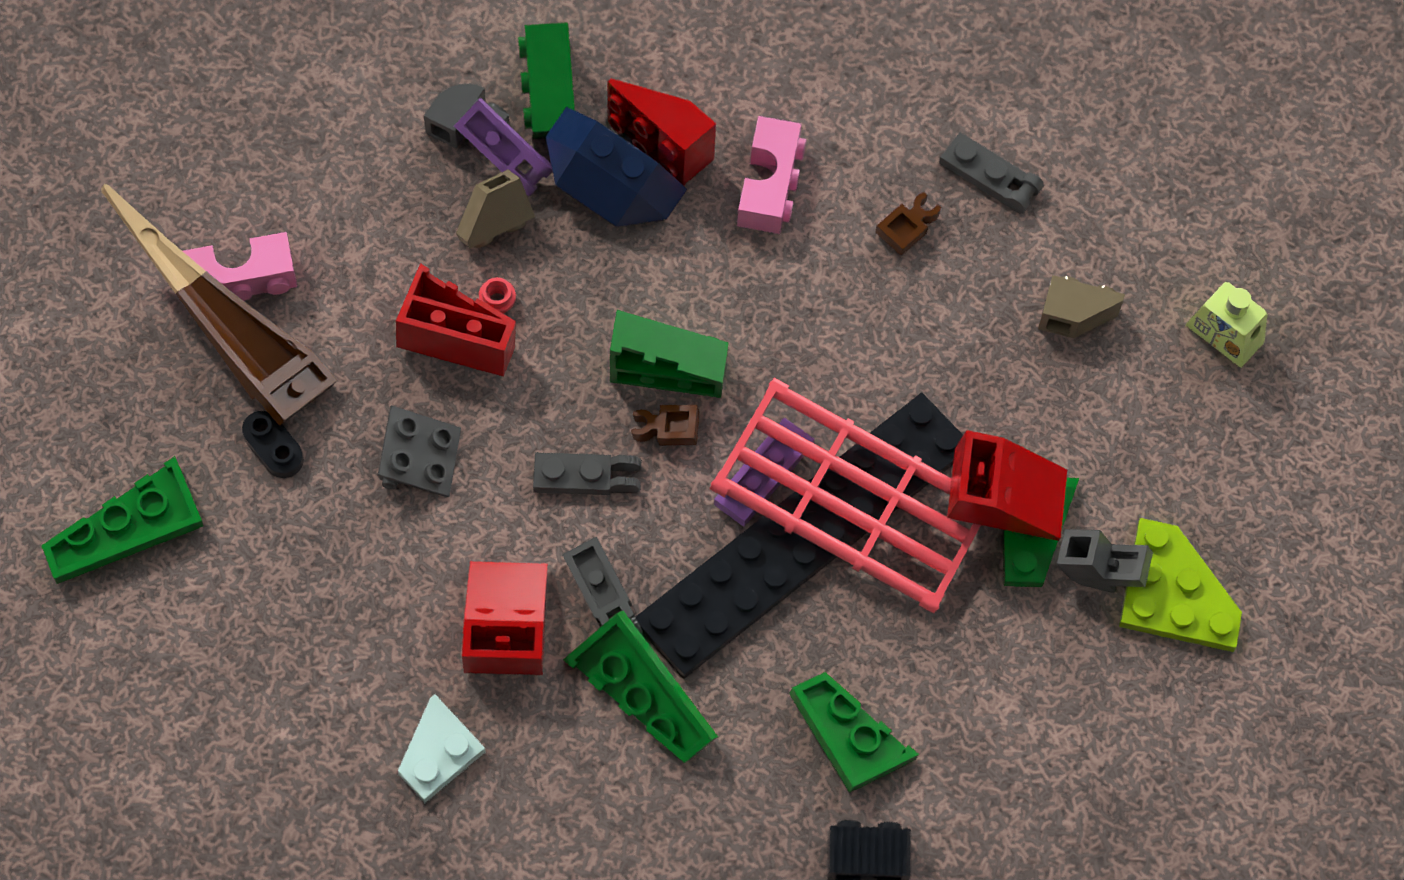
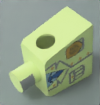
(1231, 323)

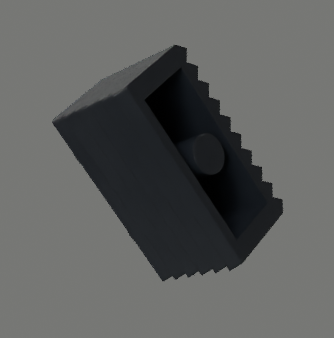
(868, 852)

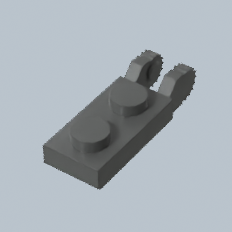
(584, 473)
(599, 582)

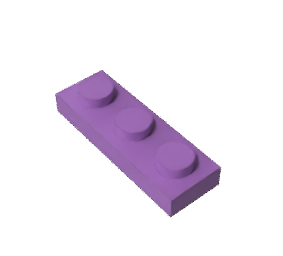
(758, 482)

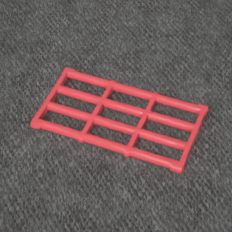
(811, 491)

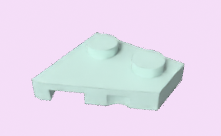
(438, 751)

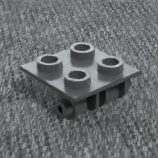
(418, 452)

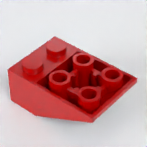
(662, 127)
(1006, 487)
(505, 618)

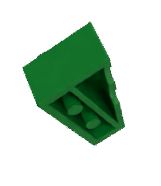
(547, 75)
(666, 357)

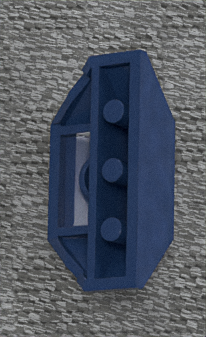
(609, 172)

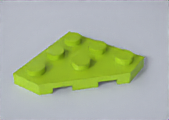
(1180, 593)

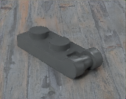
(990, 172)

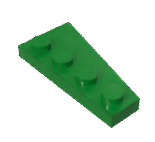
(139, 519)
(631, 672)

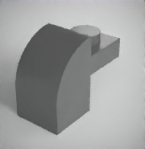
(450, 108)
(1098, 564)

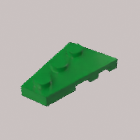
(1028, 556)
(848, 735)

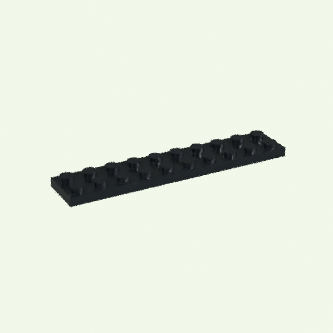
(770, 564)

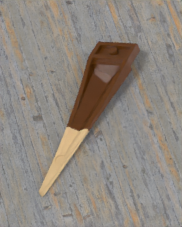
(259, 353)

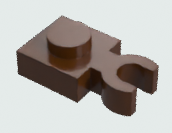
(905, 226)
(672, 426)

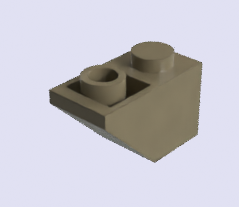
(494, 208)
(1078, 307)

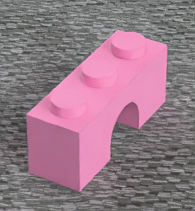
(765, 201)
(267, 270)

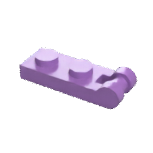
(502, 144)

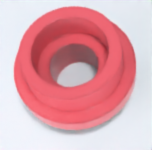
(501, 286)

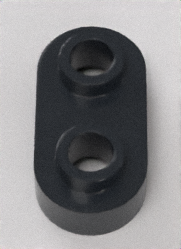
(270, 443)

